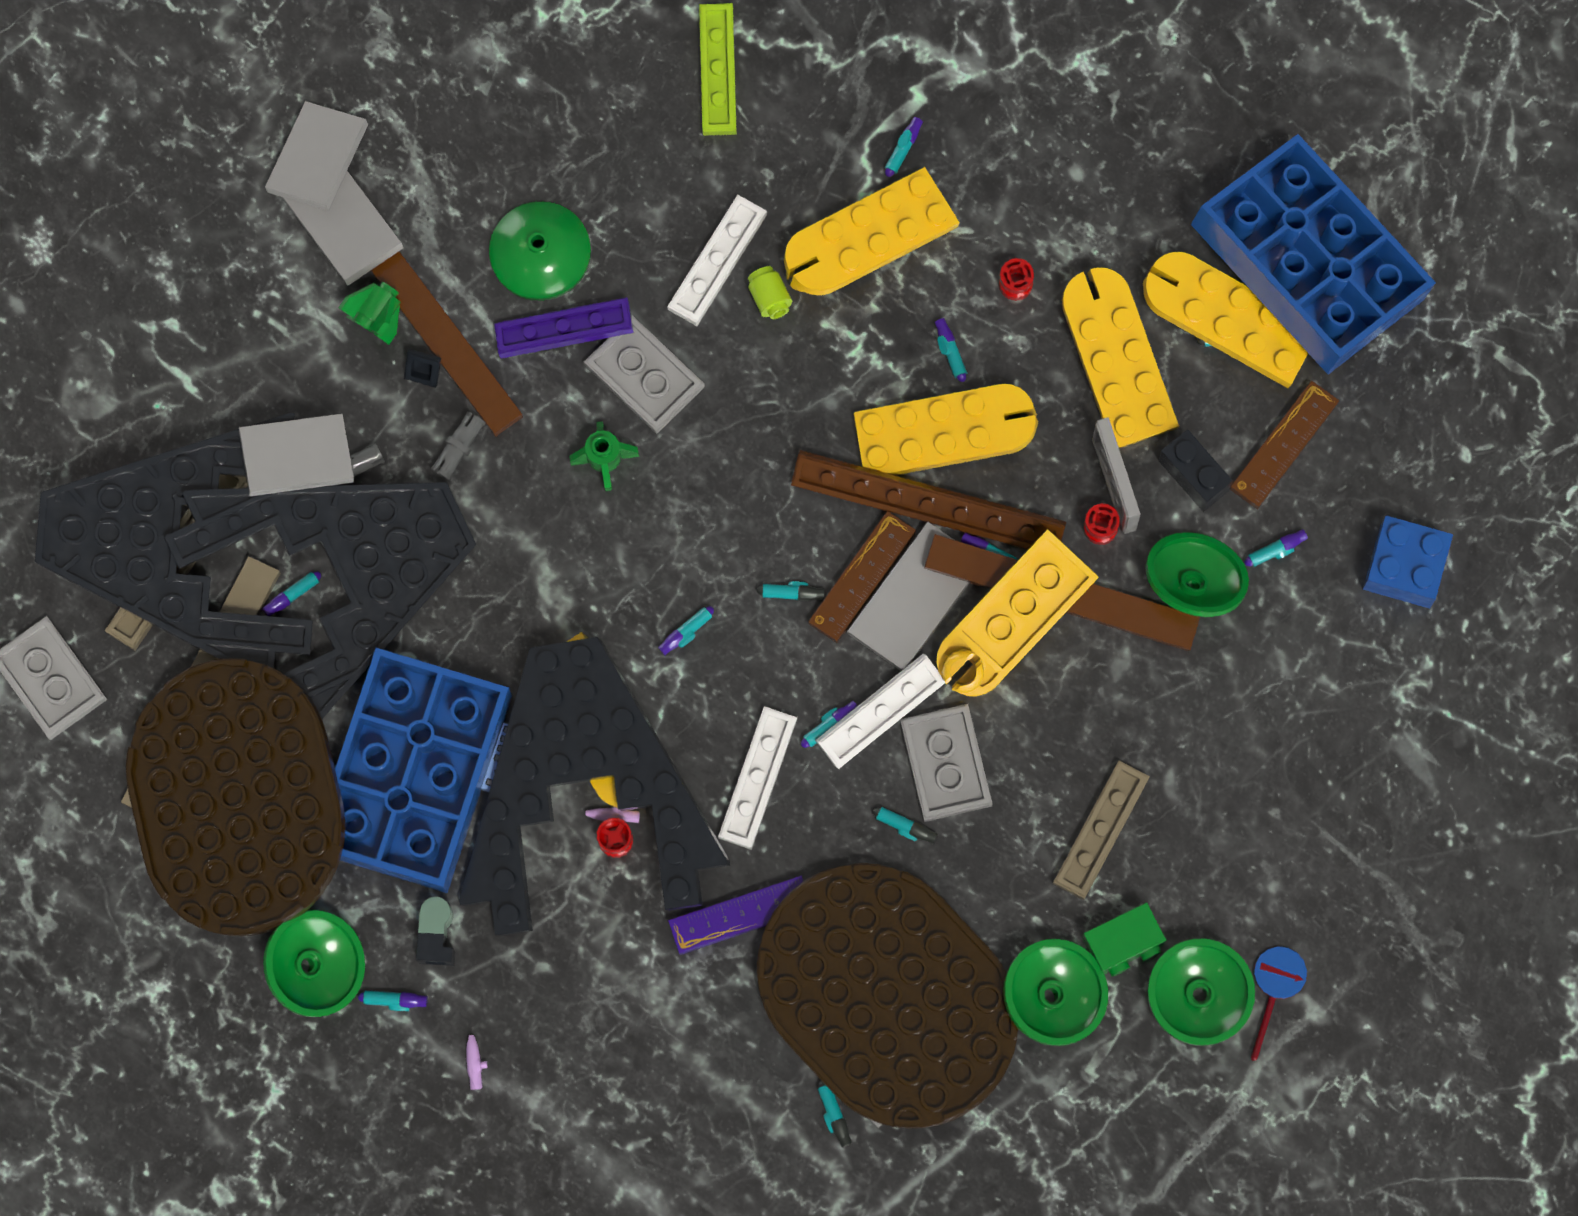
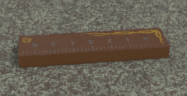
(1284, 445)
(862, 577)

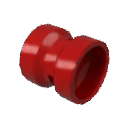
(1015, 286)
(1100, 530)
(613, 832)

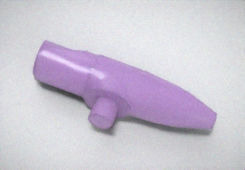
(605, 813)
(474, 1063)

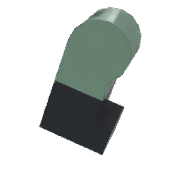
(432, 933)

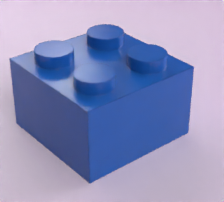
(1408, 562)

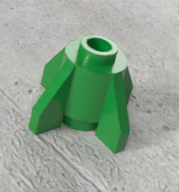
(374, 310)
(607, 460)

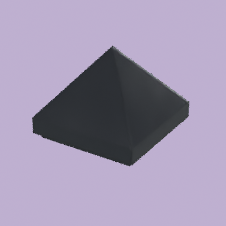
(422, 368)

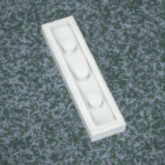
(717, 260)
(880, 711)
(757, 778)

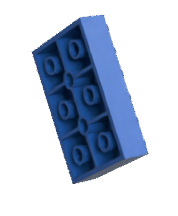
(1312, 253)
(416, 766)

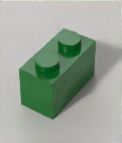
(1124, 940)

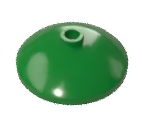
(546, 270)
(1197, 574)
(333, 959)
(1217, 972)
(1076, 984)

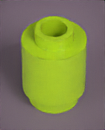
(769, 292)

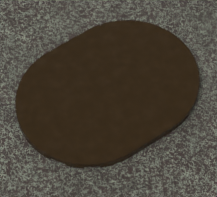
(235, 797)
(886, 995)

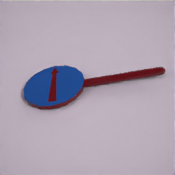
(1280, 976)

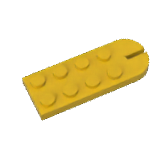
(868, 234)
(1222, 315)
(1117, 357)
(945, 429)
(1014, 615)

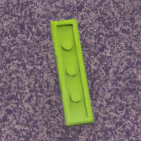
(717, 69)

